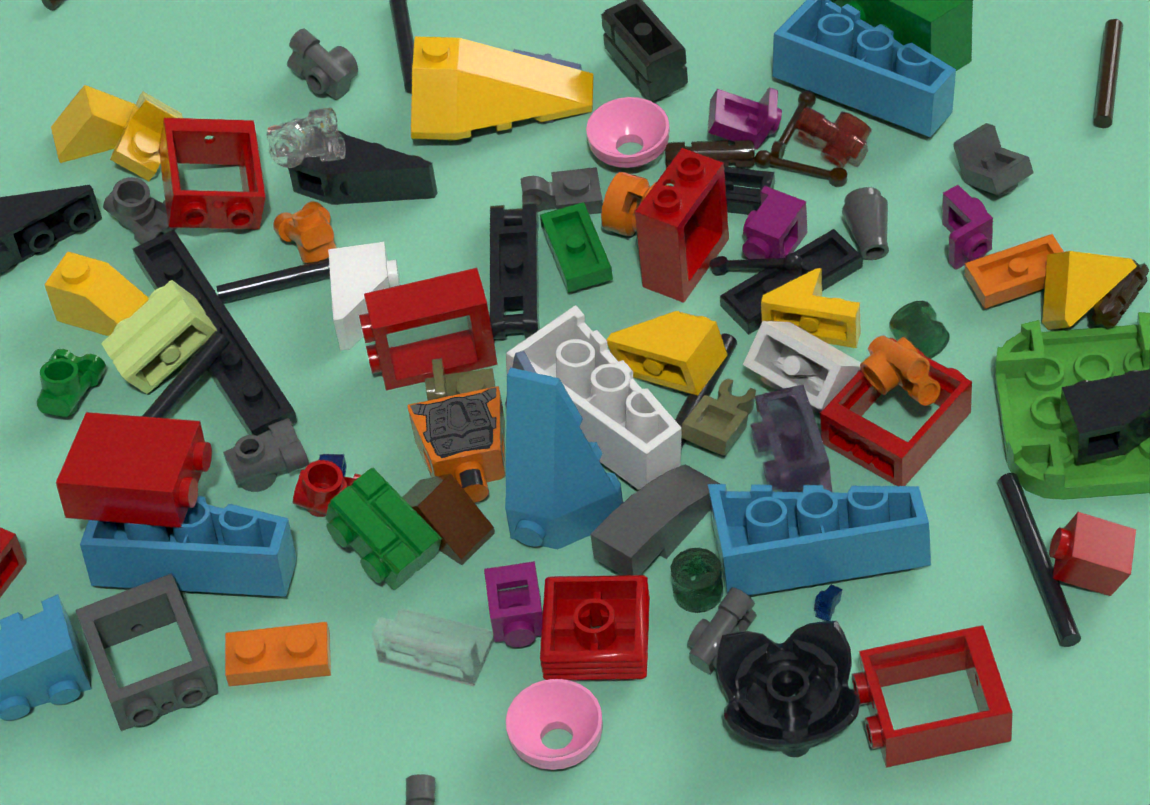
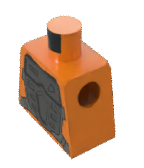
(463, 438)

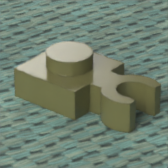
(720, 421)

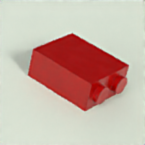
(133, 469)

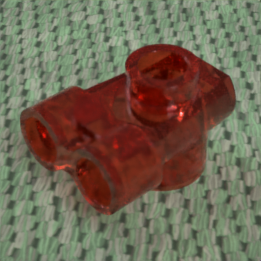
(840, 141)

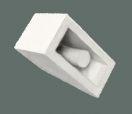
(352, 274)

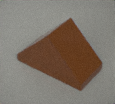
(451, 515)

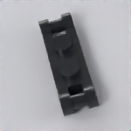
(514, 270)

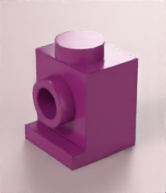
(775, 226)
(518, 611)

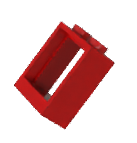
(232, 144)
(682, 225)
(421, 305)
(878, 449)
(928, 658)

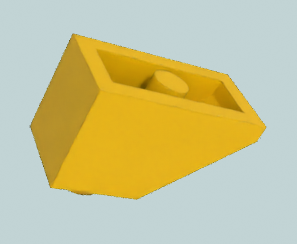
(91, 294)
(671, 350)

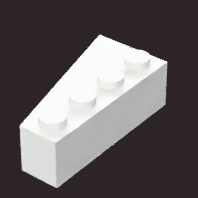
(625, 420)

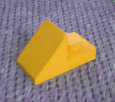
(140, 139)
(803, 305)

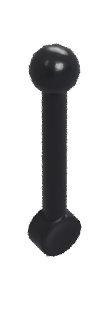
(721, 264)

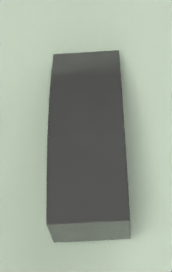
(652, 521)

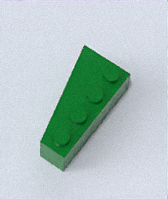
(933, 25)

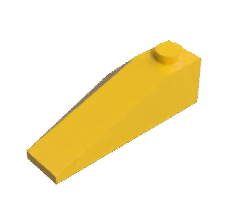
(478, 86)

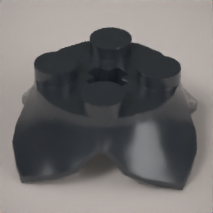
(766, 675)

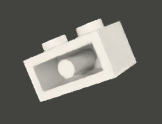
(794, 357)

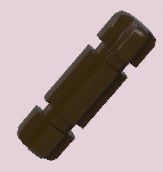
(741, 153)
(1117, 301)

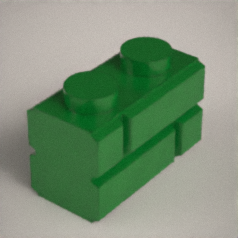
(381, 529)

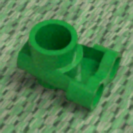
(66, 380)

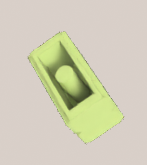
(158, 337)

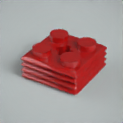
(576, 649)

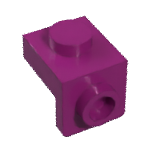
(743, 118)
(969, 227)

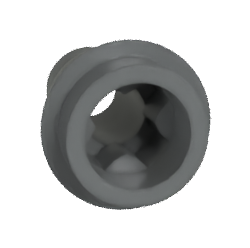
(868, 221)

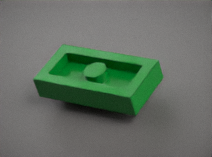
(576, 247)

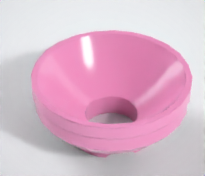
(625, 122)
(549, 707)

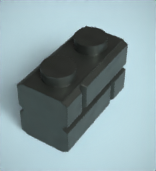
(644, 48)

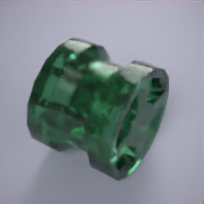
(919, 325)
(706, 589)

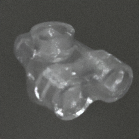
(305, 138)

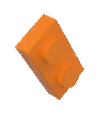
(1011, 271)
(277, 654)

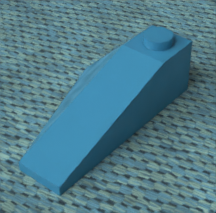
(552, 471)

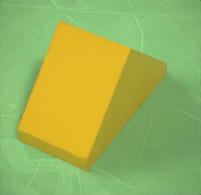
(90, 124)
(1077, 283)

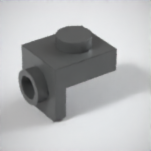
(988, 164)

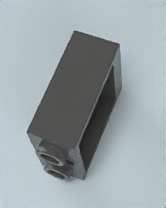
(130, 616)

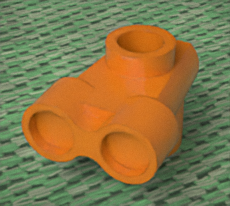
(309, 230)
(900, 365)

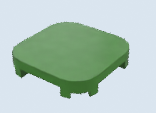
(1028, 392)

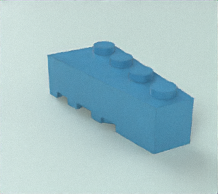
(863, 66)
(816, 535)
(211, 552)
(39, 661)

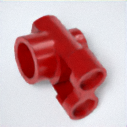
(319, 485)

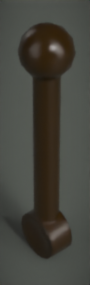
(805, 99)
(836, 177)

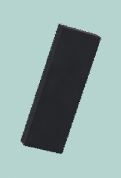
(827, 252)

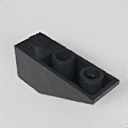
(365, 175)
(42, 219)
(1106, 415)

